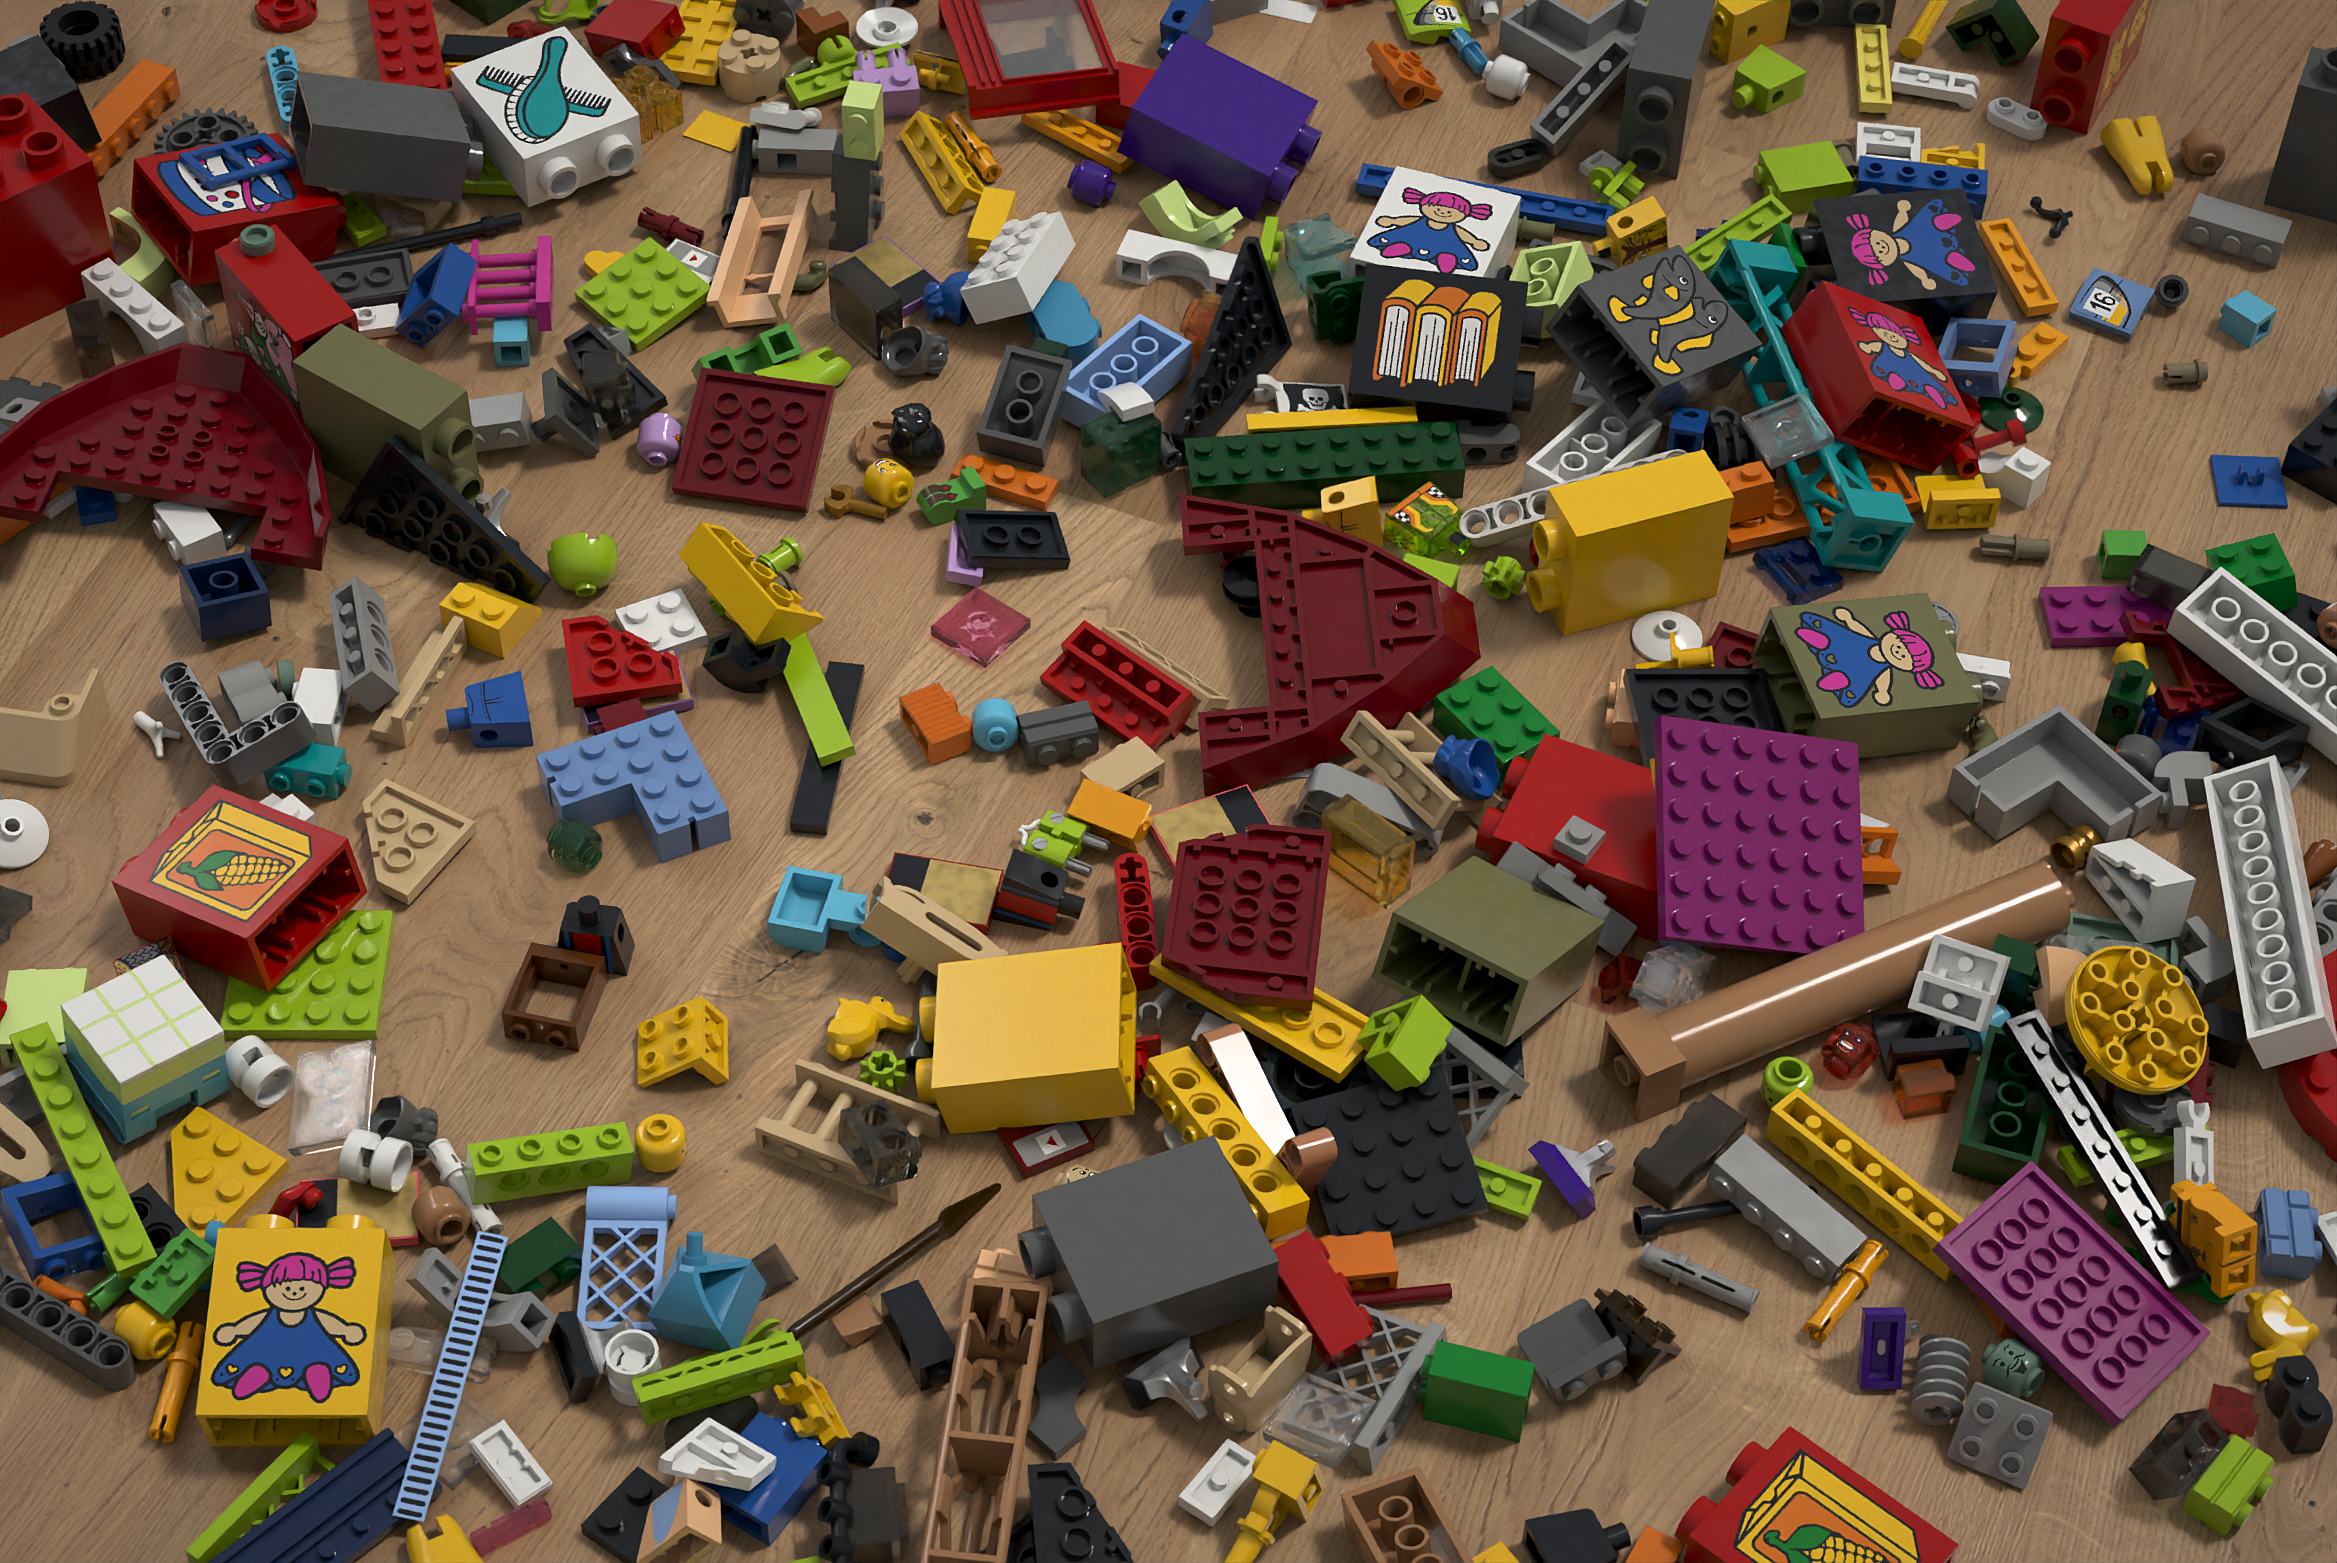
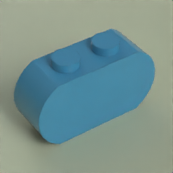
(1065, 319)

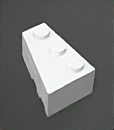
(2141, 888)

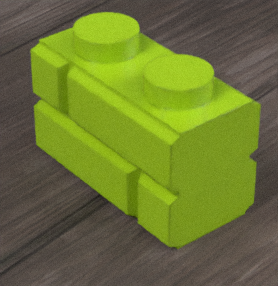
(2229, 1486)

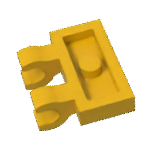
(815, 1404)

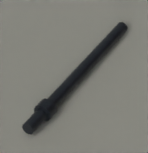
(487, 226)

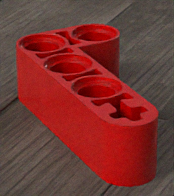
(1135, 917)

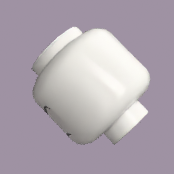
(1506, 77)

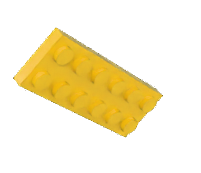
(1317, 1037)

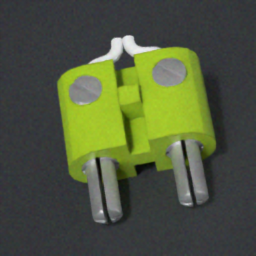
(1060, 840)

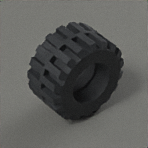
(84, 38)

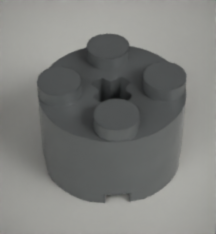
(767, 17)

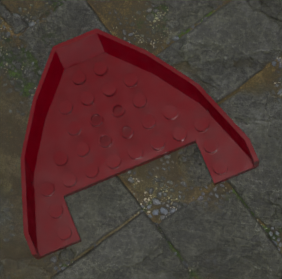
(179, 430)
(1339, 637)

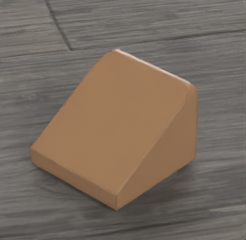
(858, 1320)

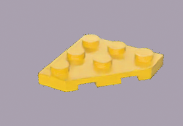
(219, 1171)

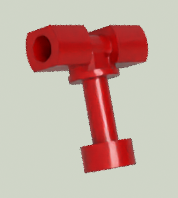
(1968, 451)

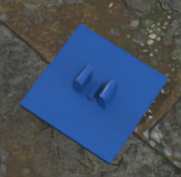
(2248, 481)

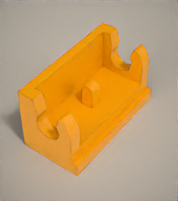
(1111, 814)

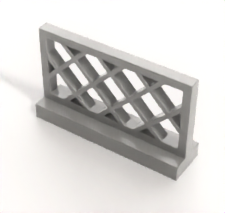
(1479, 1062)
(1399, 1391)

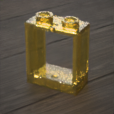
(1379, 879)

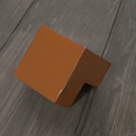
(814, 29)

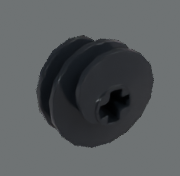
(1241, 585)

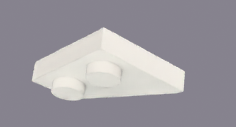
(718, 1457)

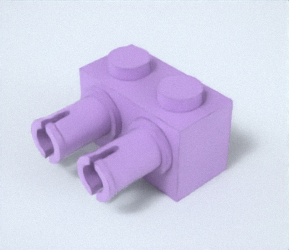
(898, 81)

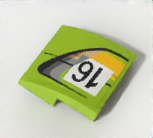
(1429, 19)

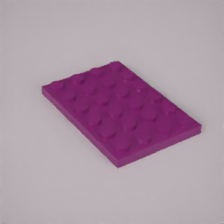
(2072, 1293)

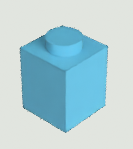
(2247, 318)
(512, 341)

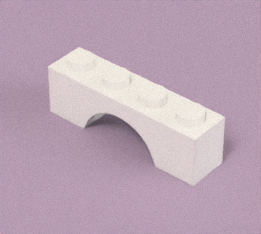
(1150, 257)
(122, 295)

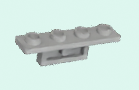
(1560, 883)

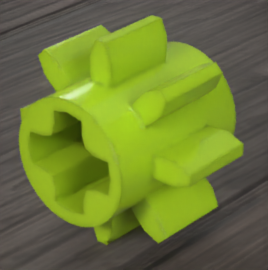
(1503, 577)
(883, 1071)

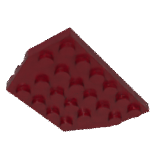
(1250, 914)

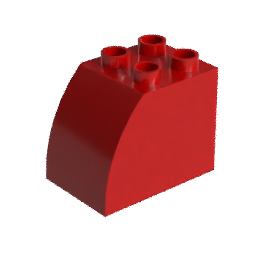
(47, 215)

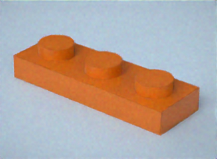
(1011, 482)

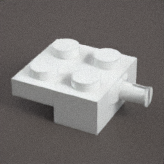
(1959, 984)

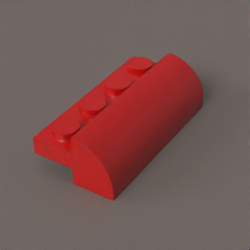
(1119, 686)

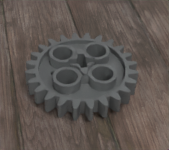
(203, 130)

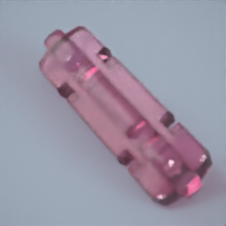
(510, 1525)

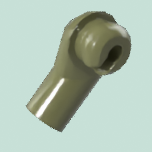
(803, 65)
(813, 278)
(1981, 734)

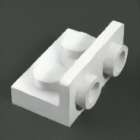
(1991, 673)

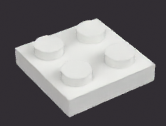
(664, 622)

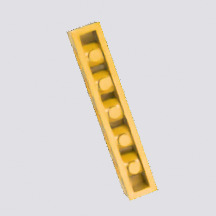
(1203, 1109)
(1862, 1178)

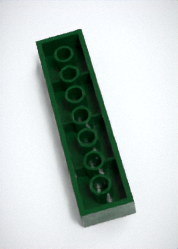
(1295, 466)

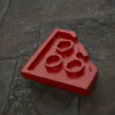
(615, 664)

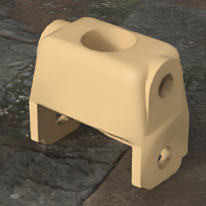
(1262, 1373)

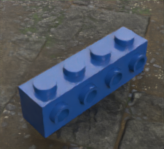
(1907, 176)

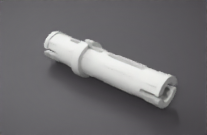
(452, 1175)

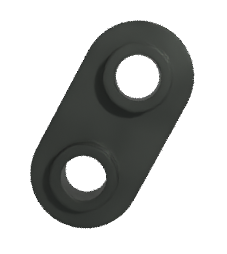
(1517, 157)

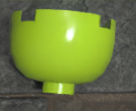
(582, 563)

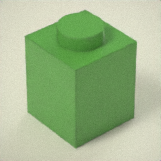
(2119, 552)

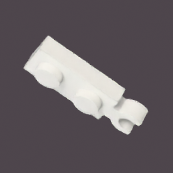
(2193, 1144)

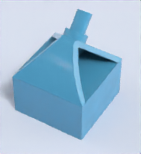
(706, 1297)

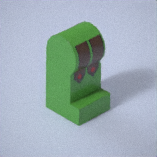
(962, 493)

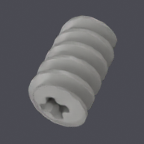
(1940, 1380)

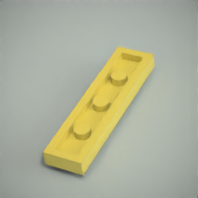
(1872, 68)

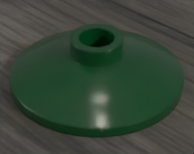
(2011, 405)

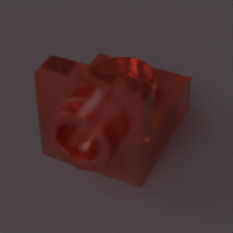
(1618, 978)

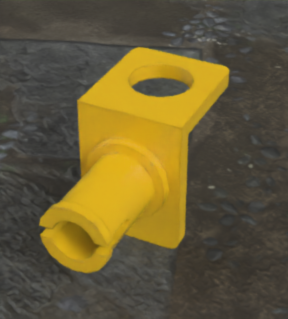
(1683, 659)

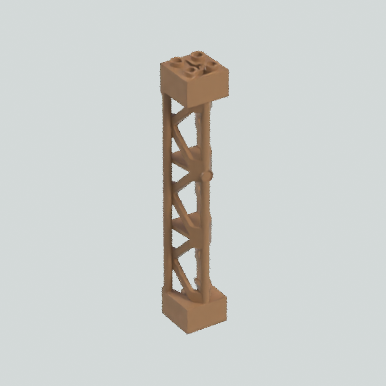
(1004, 1340)

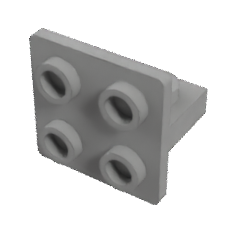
(2000, 1435)

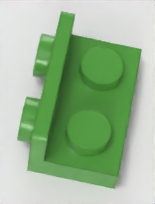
(175, 1274)

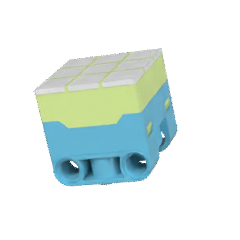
(143, 1048)

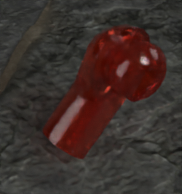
(527, 29)

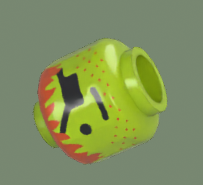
(1784, 1076)

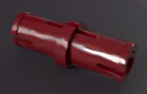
(670, 227)

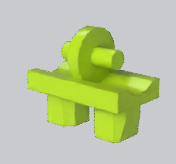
(1603, 181)

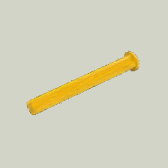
(1912, 45)

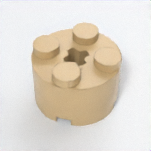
(749, 66)

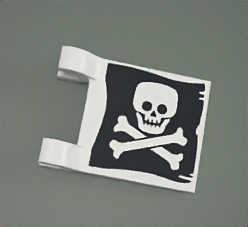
(1299, 396)

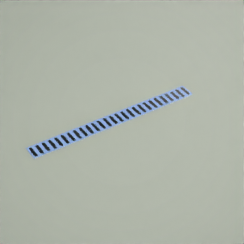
(450, 1377)

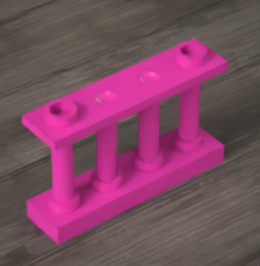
(539, 292)

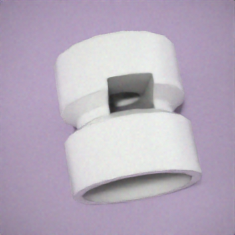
(258, 1071)
(375, 1160)
(627, 1357)

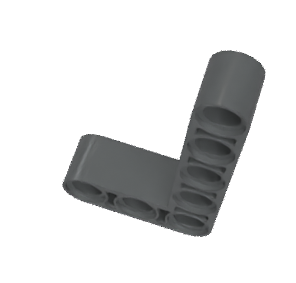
(249, 749)
(66, 1338)

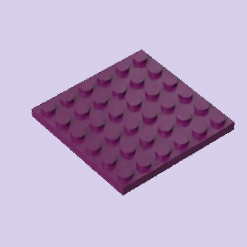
(1756, 838)

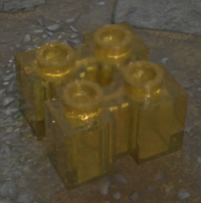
(654, 100)

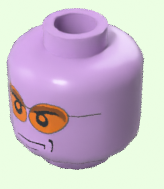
(659, 439)

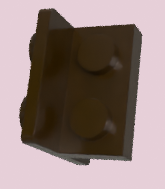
(1642, 1337)

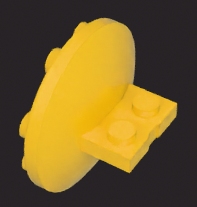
(2135, 1020)

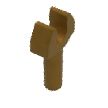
(847, 502)

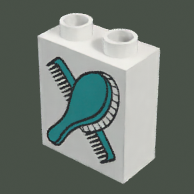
(548, 116)

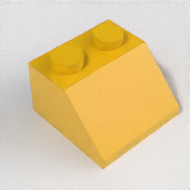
(491, 617)

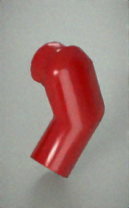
(303, 1193)

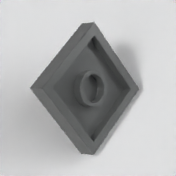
(566, 413)

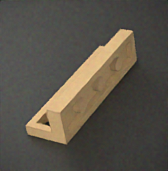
(422, 685)
(1203, 695)

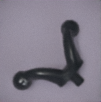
(2054, 232)

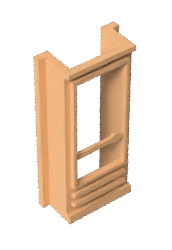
(738, 257)

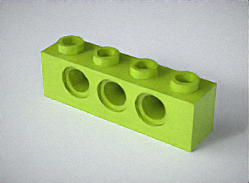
(548, 1163)

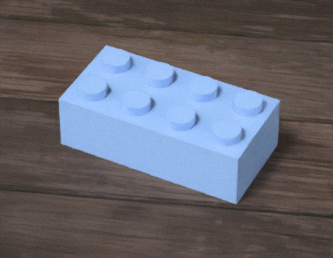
(1137, 354)

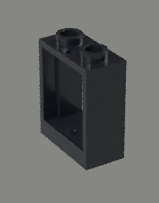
(2223, 734)

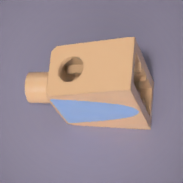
(682, 1524)

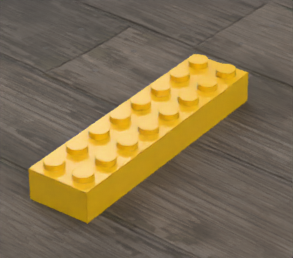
(1328, 419)

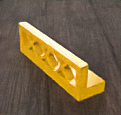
(941, 161)

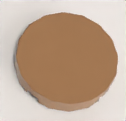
(872, 444)

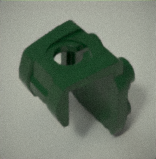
(1333, 305)

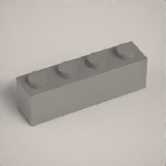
(1583, 96)
(1786, 1209)

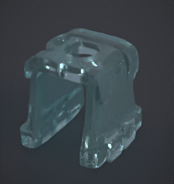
(1313, 247)

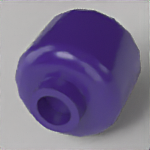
(1091, 183)

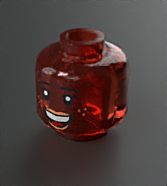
(1850, 1051)

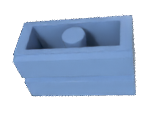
(2287, 1234)

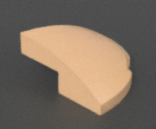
(2055, 970)

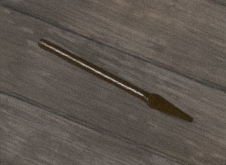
(948, 1222)

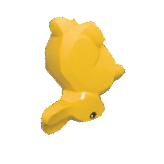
(858, 1025)
(2277, 1330)

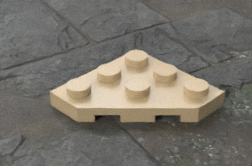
(411, 838)

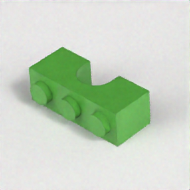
(766, 350)

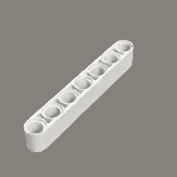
(1527, 507)

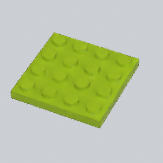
(327, 994)

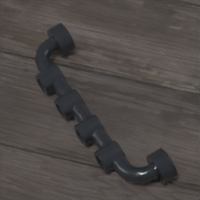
(859, 1451)

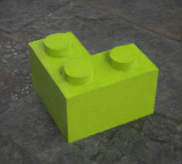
(1404, 1041)

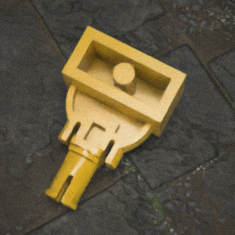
(1285, 1486)

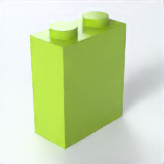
(1803, 174)

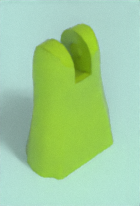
(815, 367)

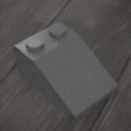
(1024, 406)

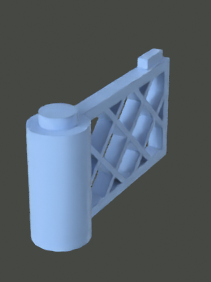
(620, 1212)

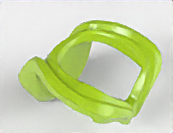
(576, 11)

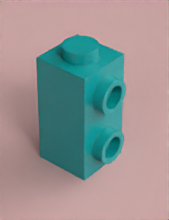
(312, 771)

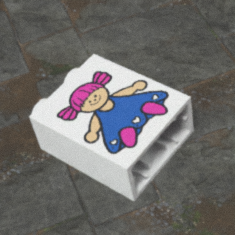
(1438, 227)

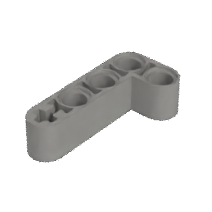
(1330, 783)

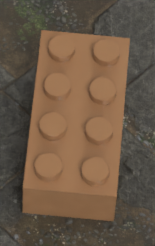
(1401, 1522)

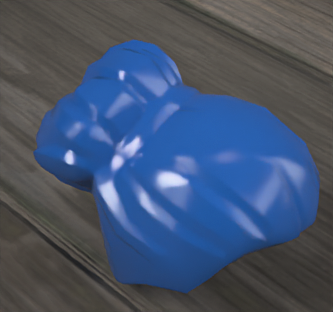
(946, 300)
(1469, 766)

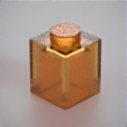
(1923, 1089)

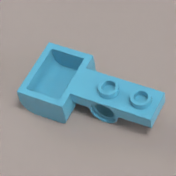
(812, 905)

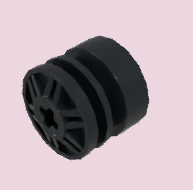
(1729, 449)

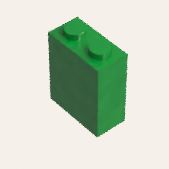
(1476, 1390)

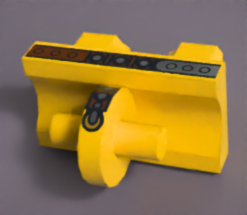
(939, 72)

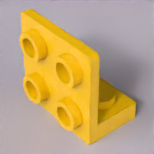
(1956, 502)
(682, 1039)

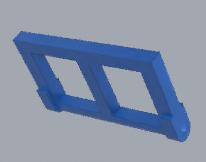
(228, 149)

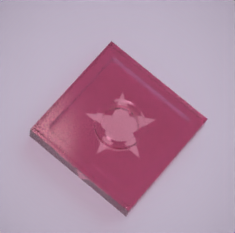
(980, 627)

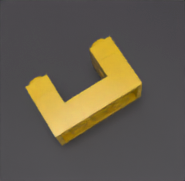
(1747, 24)

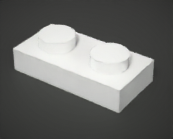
(1218, 1483)

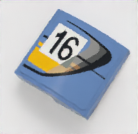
(2111, 303)

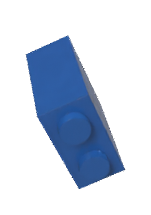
(781, 1495)

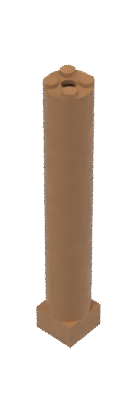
(1660, 1055)

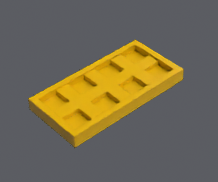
(695, 52)

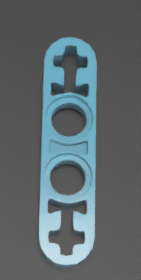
(283, 90)

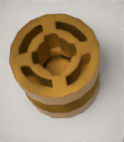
(2073, 850)

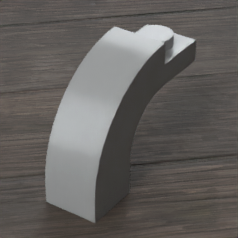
(514, 1320)

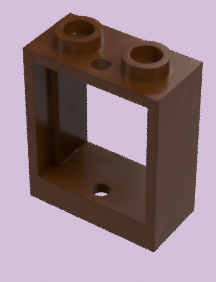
(547, 964)

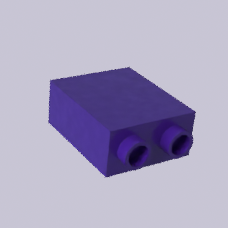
(1221, 128)

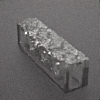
(1672, 977)

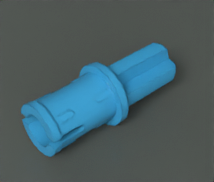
(1469, 50)

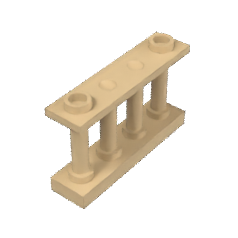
(1405, 764)
(815, 1150)

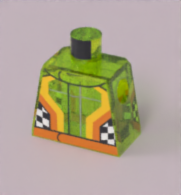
(1426, 523)

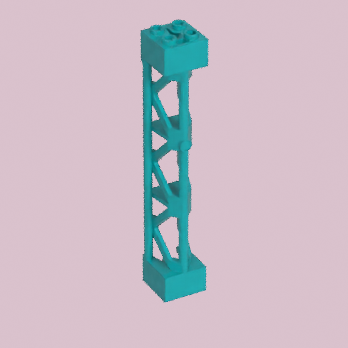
(1870, 522)

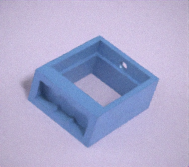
(1986, 377)

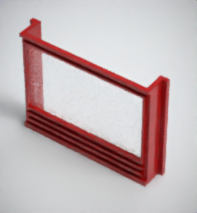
(1030, 55)

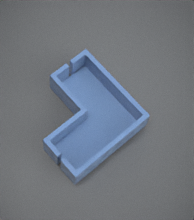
(638, 770)

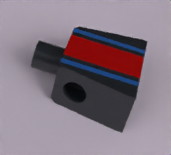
(1035, 893)
(598, 931)

